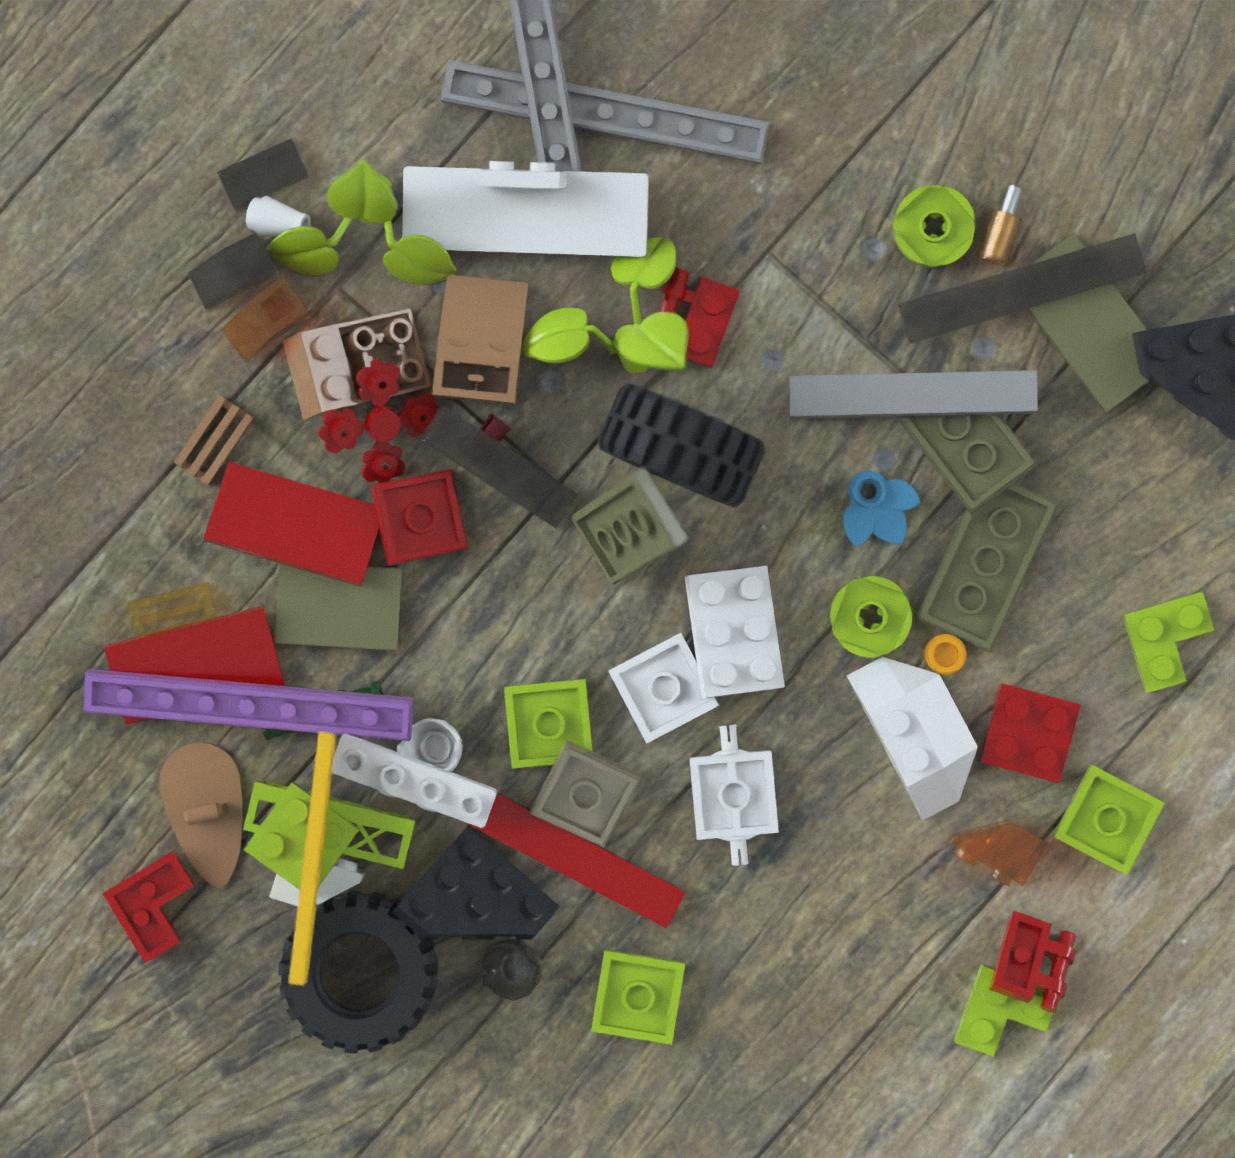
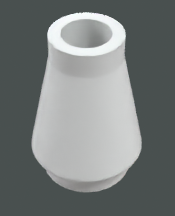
(272, 217)

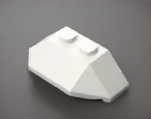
(918, 730)

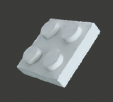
(662, 688)

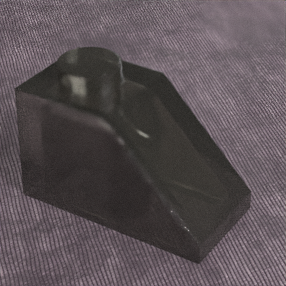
(233, 271)

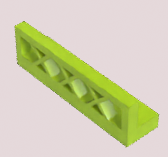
(353, 812)

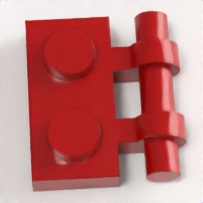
(707, 316)
(1021, 960)

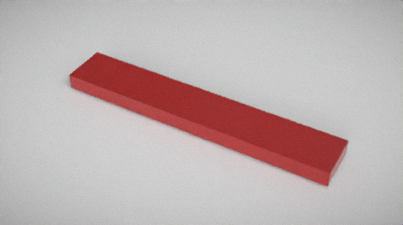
(583, 861)

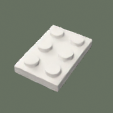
(734, 632)

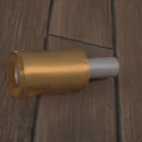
(1002, 230)

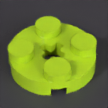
(957, 226)
(881, 637)

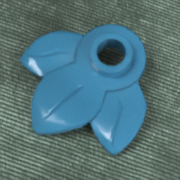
(881, 514)

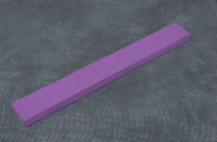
(248, 704)

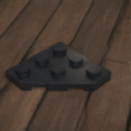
(1195, 366)
(475, 896)

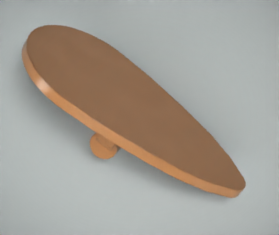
(205, 808)

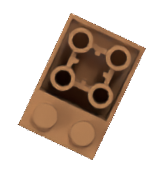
(480, 340)
(329, 358)

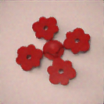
(380, 424)

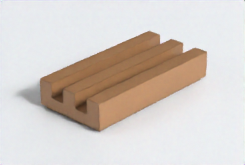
(194, 469)

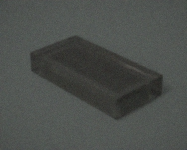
(263, 174)

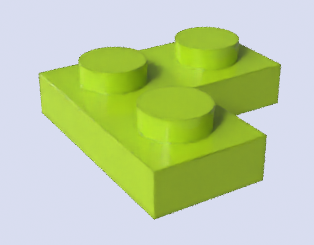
(1154, 635)
(988, 1013)

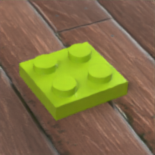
(544, 718)
(1108, 819)
(283, 833)
(638, 996)

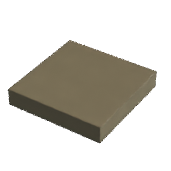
(585, 793)

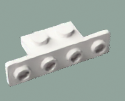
(413, 780)

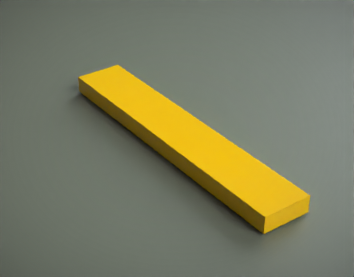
(312, 858)

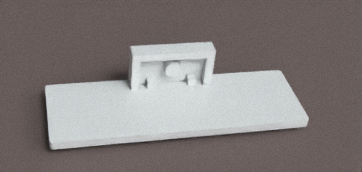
(528, 209)

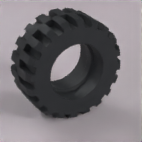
(681, 445)
(374, 1026)

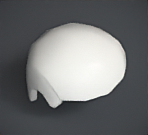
(434, 743)

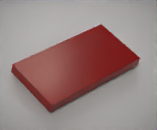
(293, 524)
(218, 648)

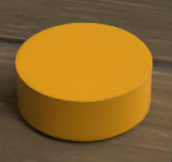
(945, 654)

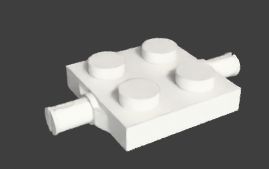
(733, 794)

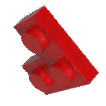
(139, 904)

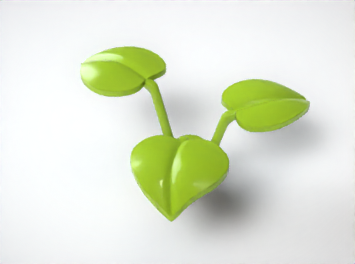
(369, 197)
(653, 343)

